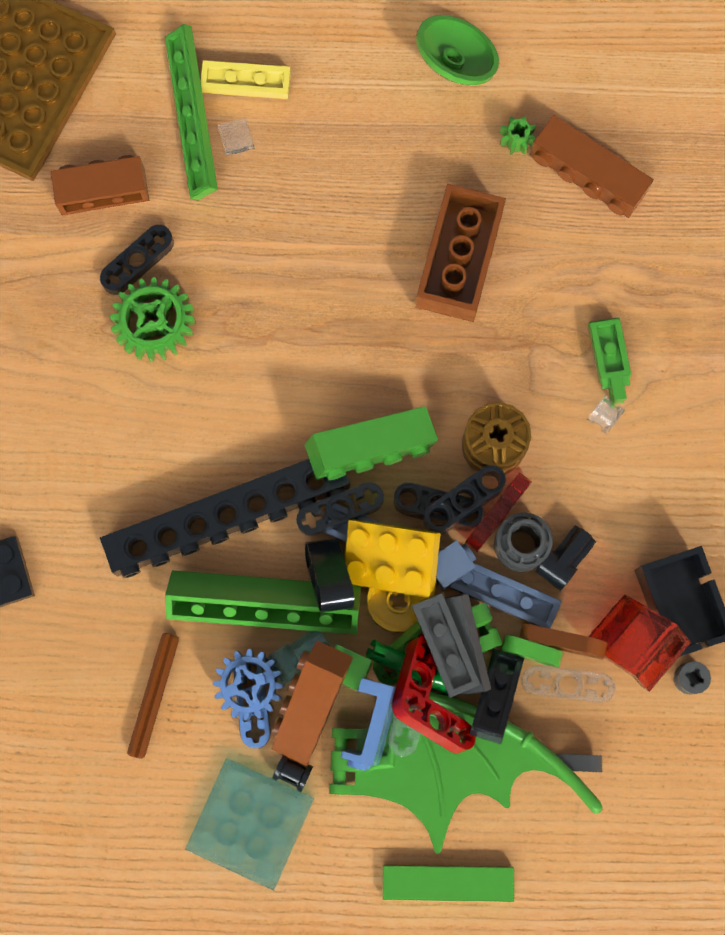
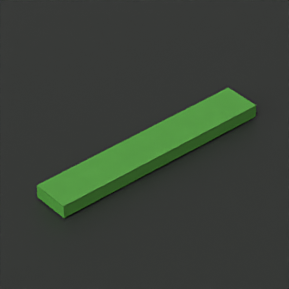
(191, 112)

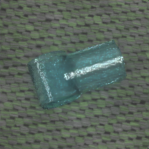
(289, 655)

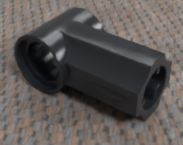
(562, 563)

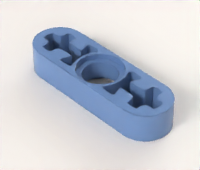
(262, 724)

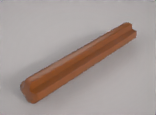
(153, 696)

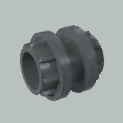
(536, 528)

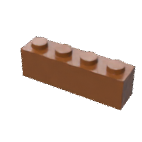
(590, 167)
(311, 701)

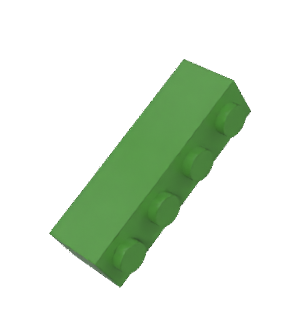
(371, 443)

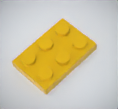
(392, 557)

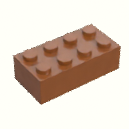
(460, 253)

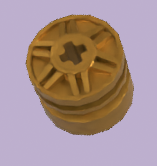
(483, 451)

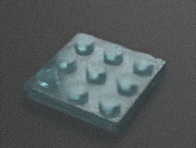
(250, 824)

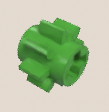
(519, 128)

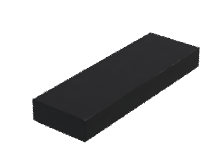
(496, 703)

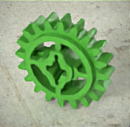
(158, 308)

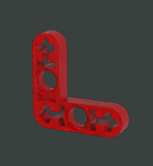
(419, 699)

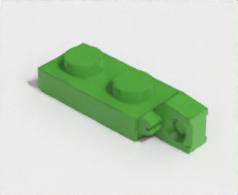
(610, 357)

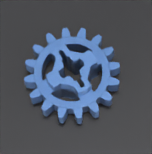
(235, 689)

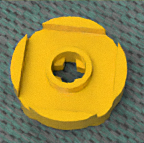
(387, 617)

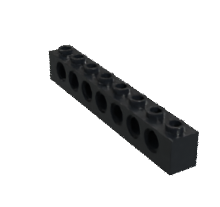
(120, 543)

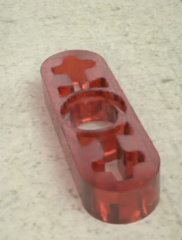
(498, 512)

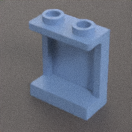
(377, 729)

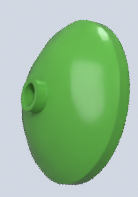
(457, 50)

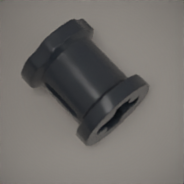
(292, 772)

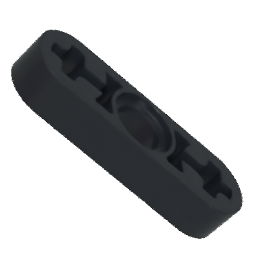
(137, 246)
(315, 509)

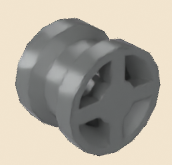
(685, 676)

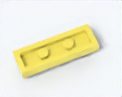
(245, 79)

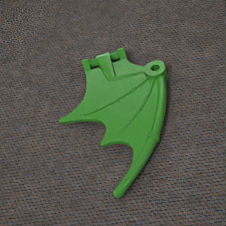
(437, 781)

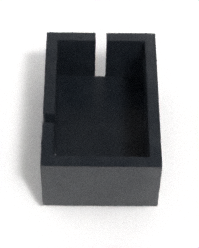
(675, 592)

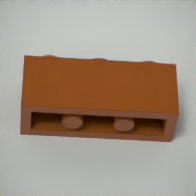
(99, 185)

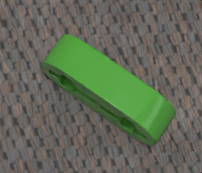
(532, 651)

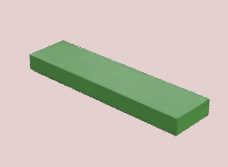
(448, 883)

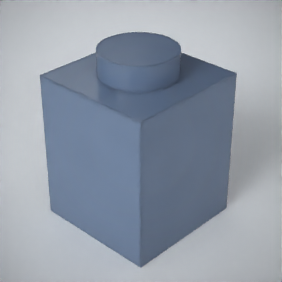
(454, 564)

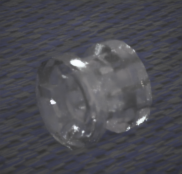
(605, 414)

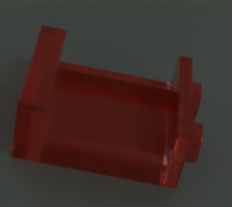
(640, 641)

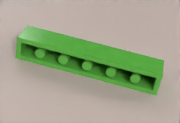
(254, 603)

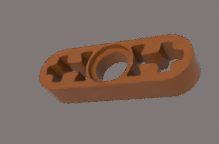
(564, 641)

